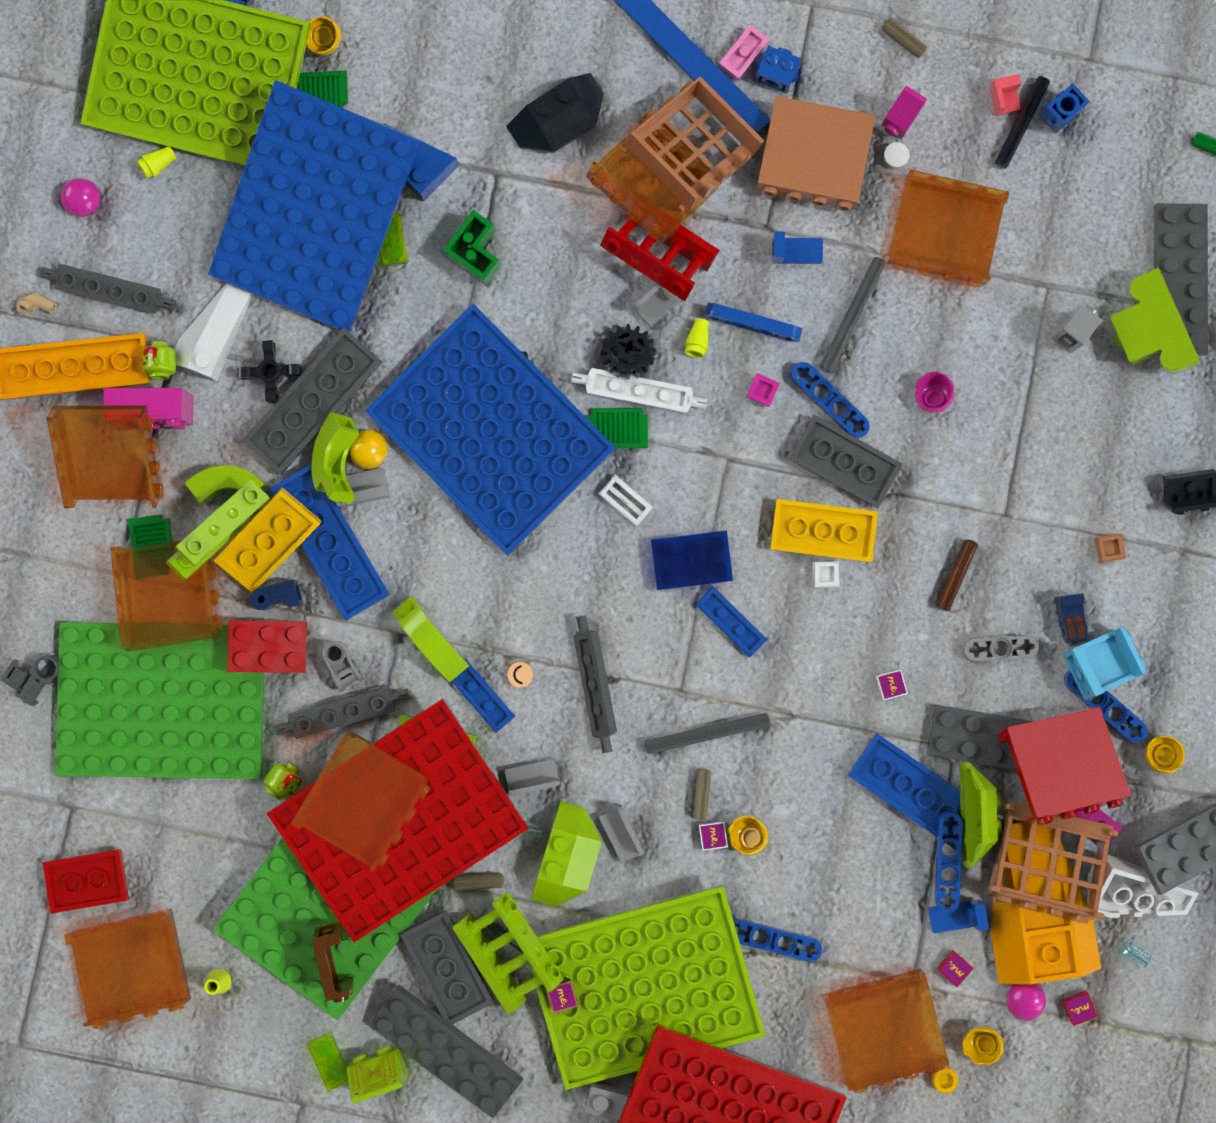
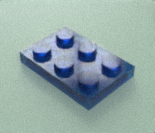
(691, 560)

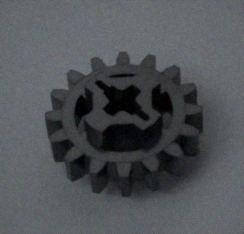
(625, 340)

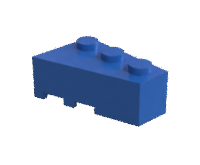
(429, 169)

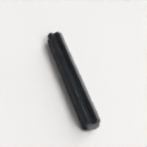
(1022, 122)

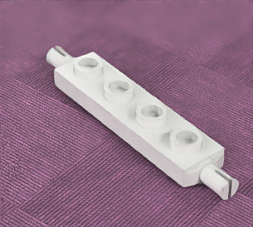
(639, 391)

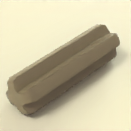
(904, 38)
(702, 794)
(481, 881)

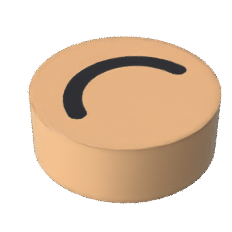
(520, 674)

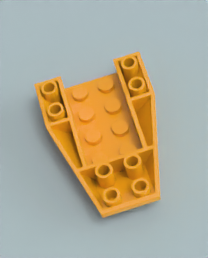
(1030, 943)

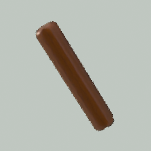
(957, 575)

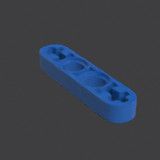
(753, 322)
(833, 397)
(1107, 702)
(944, 861)
(773, 937)

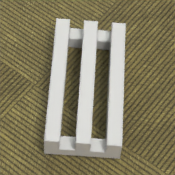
(642, 515)

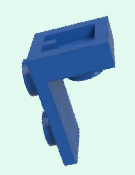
(796, 250)
(967, 915)

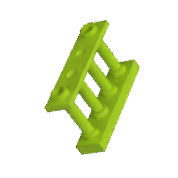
(217, 530)
(490, 964)

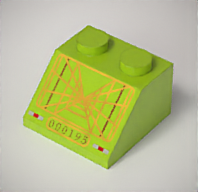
(376, 1073)

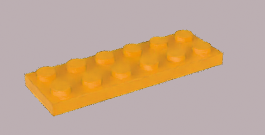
(72, 366)

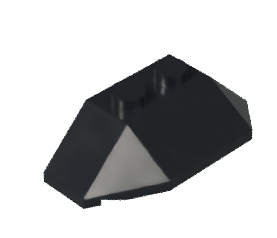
(558, 115)

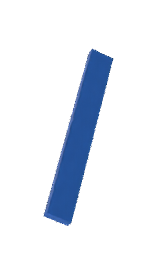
(692, 59)

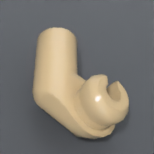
(35, 301)

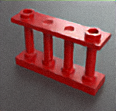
(681, 241)

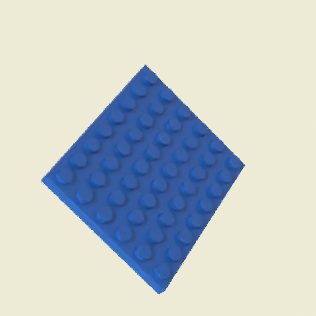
(313, 206)
(490, 429)

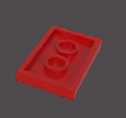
(266, 646)
(85, 881)

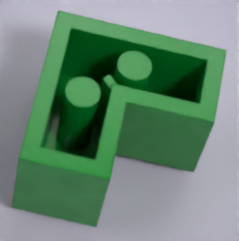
(468, 250)

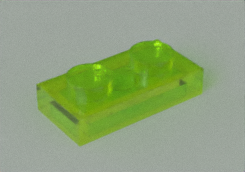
(394, 246)
(328, 1061)

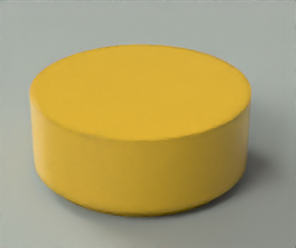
(945, 1080)

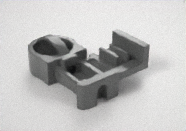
(28, 681)

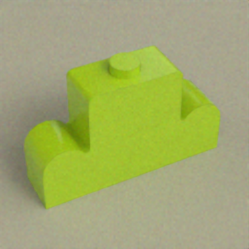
(1154, 326)

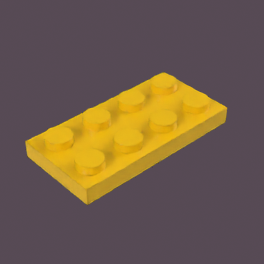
(824, 530)
(267, 540)

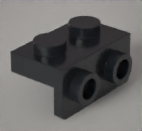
(1190, 491)

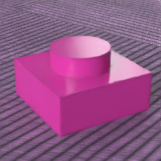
(763, 390)

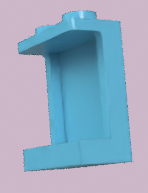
(1104, 663)

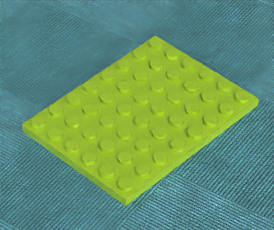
(191, 72)
(645, 968)

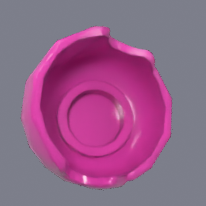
(80, 197)
(934, 392)
(1026, 1001)

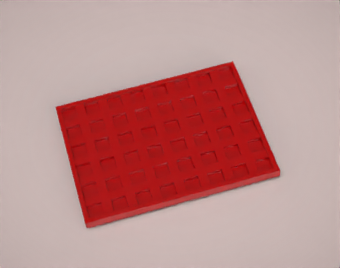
(452, 829)

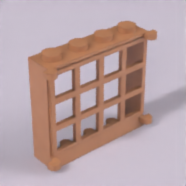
(733, 123)
(1029, 901)

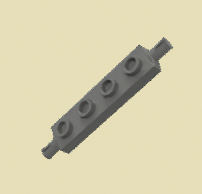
(107, 288)
(595, 684)
(342, 712)

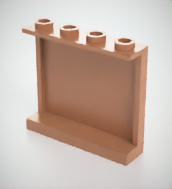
(815, 153)

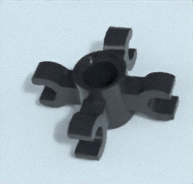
(258, 372)

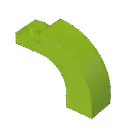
(330, 456)
(218, 479)
(430, 639)

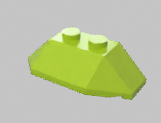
(978, 814)
(568, 857)

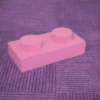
(744, 52)

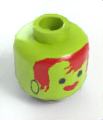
(159, 361)
(282, 780)

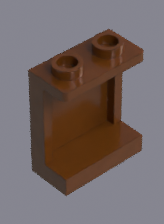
(322, 941)

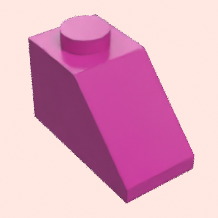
(903, 112)

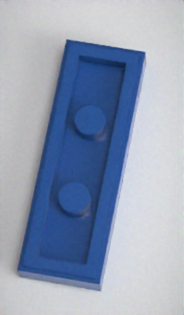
(731, 621)
(483, 698)

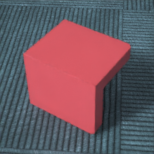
(1005, 95)

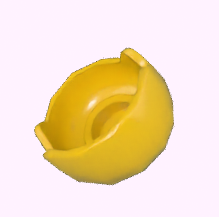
(324, 36)
(368, 450)
(1164, 754)
(748, 835)
(983, 1045)

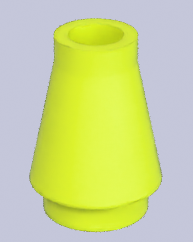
(155, 162)
(697, 340)
(221, 978)

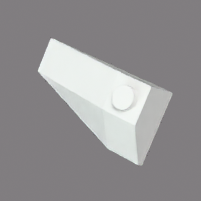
(211, 335)
(1130, 891)

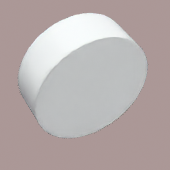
(896, 155)

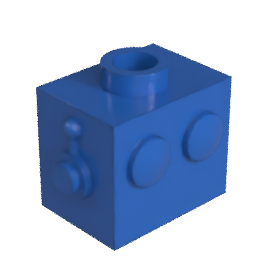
(777, 68)
(1064, 108)

